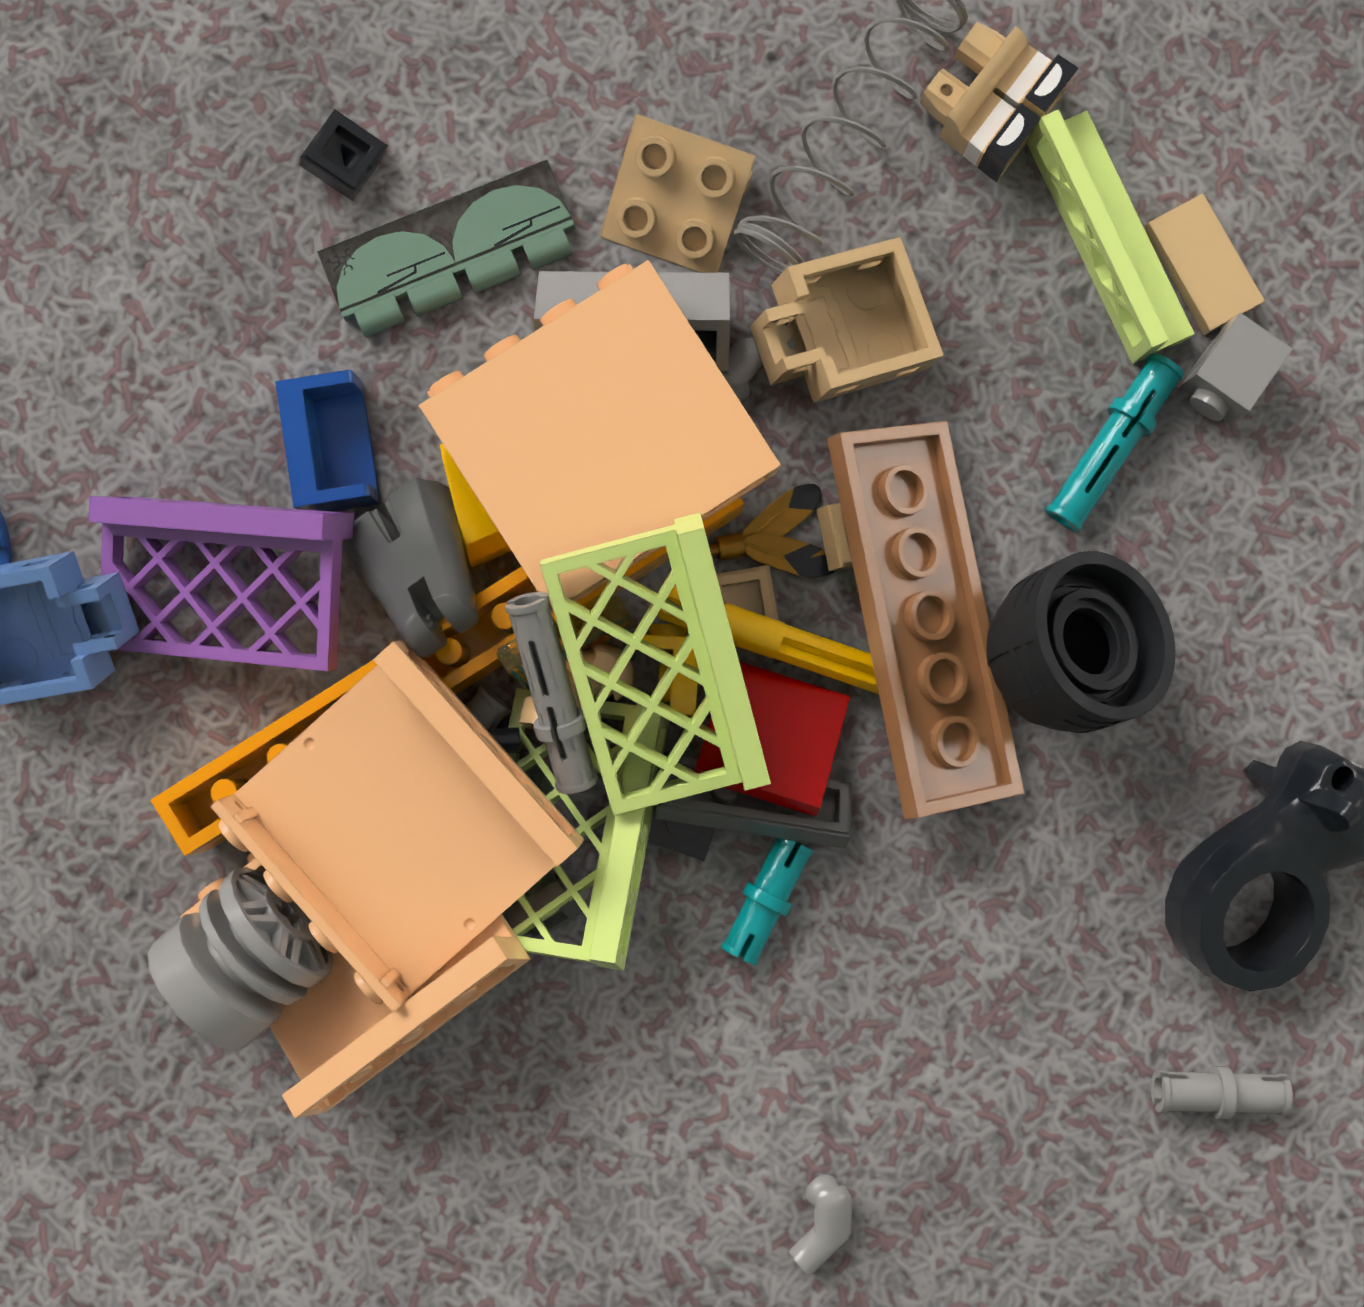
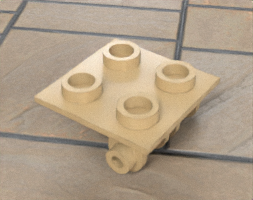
(677, 195)

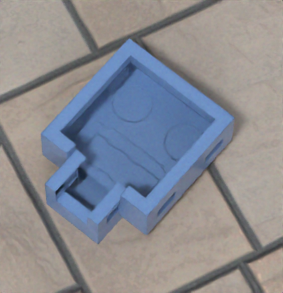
(58, 627)

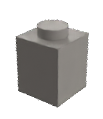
(1234, 369)

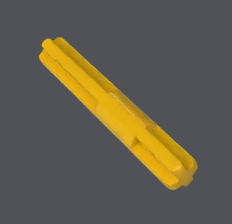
(792, 645)

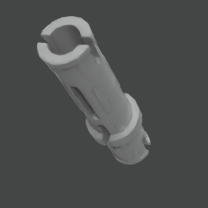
(559, 719)

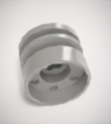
(237, 961)

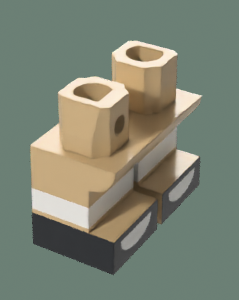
(1003, 103)

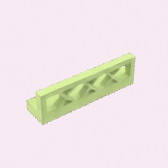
(1108, 234)

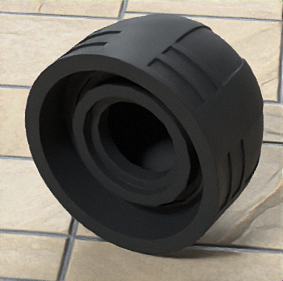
(1082, 644)

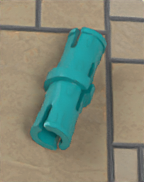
(766, 900)

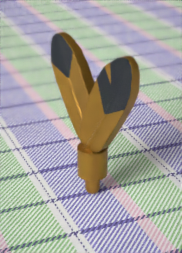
(765, 540)

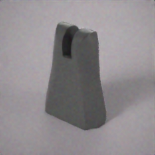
(419, 568)

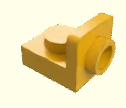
(682, 690)

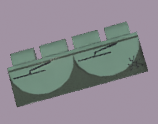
(455, 237)

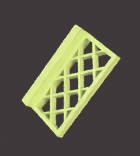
(713, 649)
(620, 852)

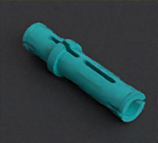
(1128, 422)

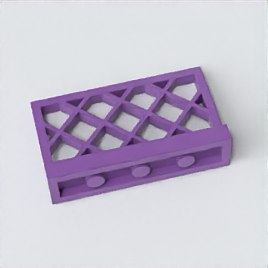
(236, 527)

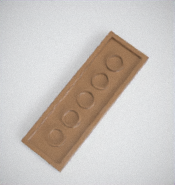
(924, 617)

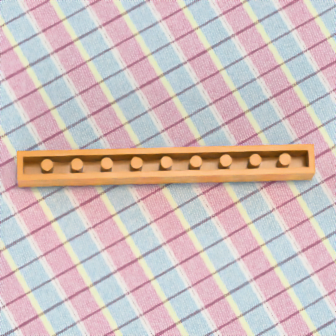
(459, 664)

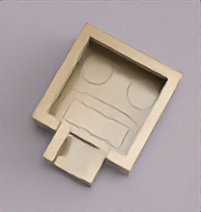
(851, 322)

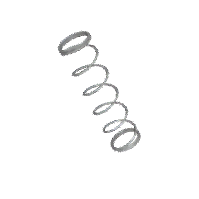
(775, 241)

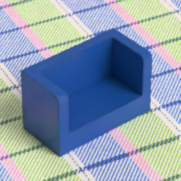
(327, 442)

